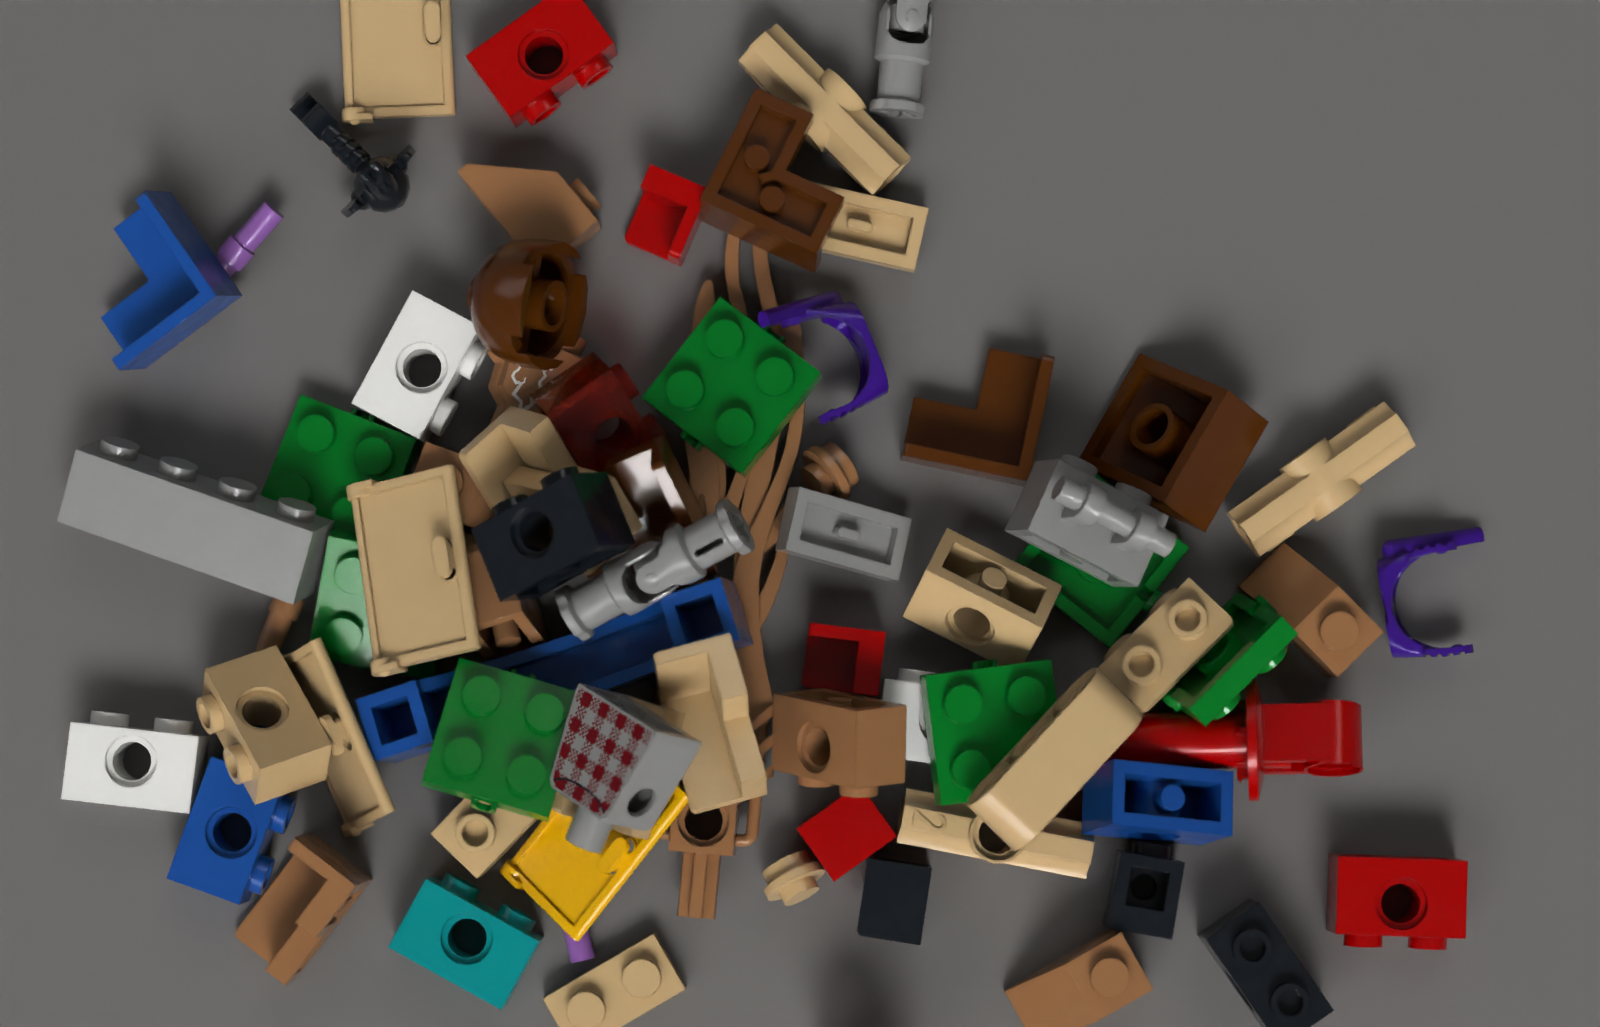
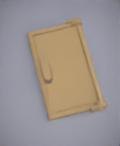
(391, 64)
(406, 565)
(351, 768)

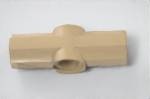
(839, 113)
(1321, 479)
(955, 830)

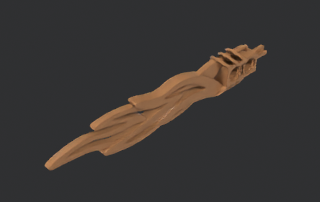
(760, 510)

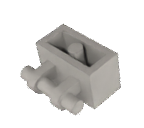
(1090, 522)

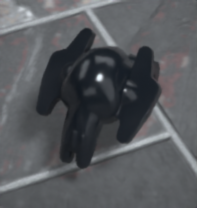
(379, 181)

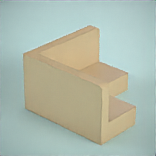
(526, 441)
(710, 690)

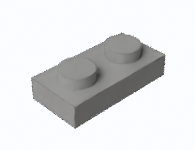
(843, 534)

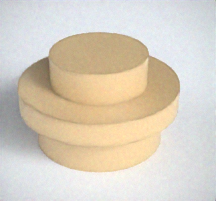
(792, 878)

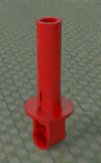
(1255, 740)

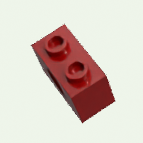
(505, 58)
(1435, 890)

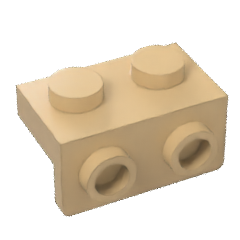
(1167, 645)

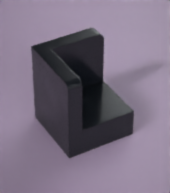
(894, 900)

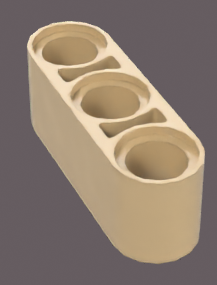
(1054, 759)

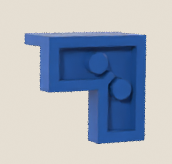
(183, 286)

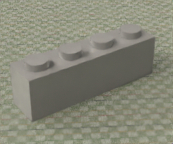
(196, 519)

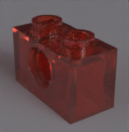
(587, 397)

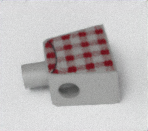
(617, 764)

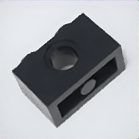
(585, 528)
(1264, 968)

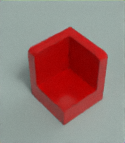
(666, 215)
(843, 659)
(846, 834)

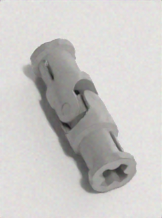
(902, 61)
(658, 567)

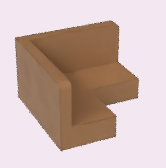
(302, 906)

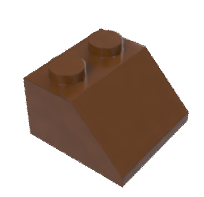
(1174, 440)

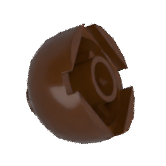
(529, 302)

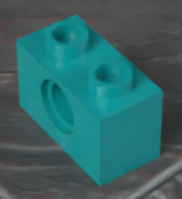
(429, 941)

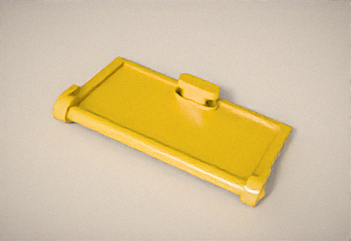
(578, 883)

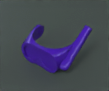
(850, 322)
(1397, 557)

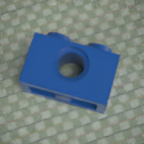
(1158, 803)
(203, 855)

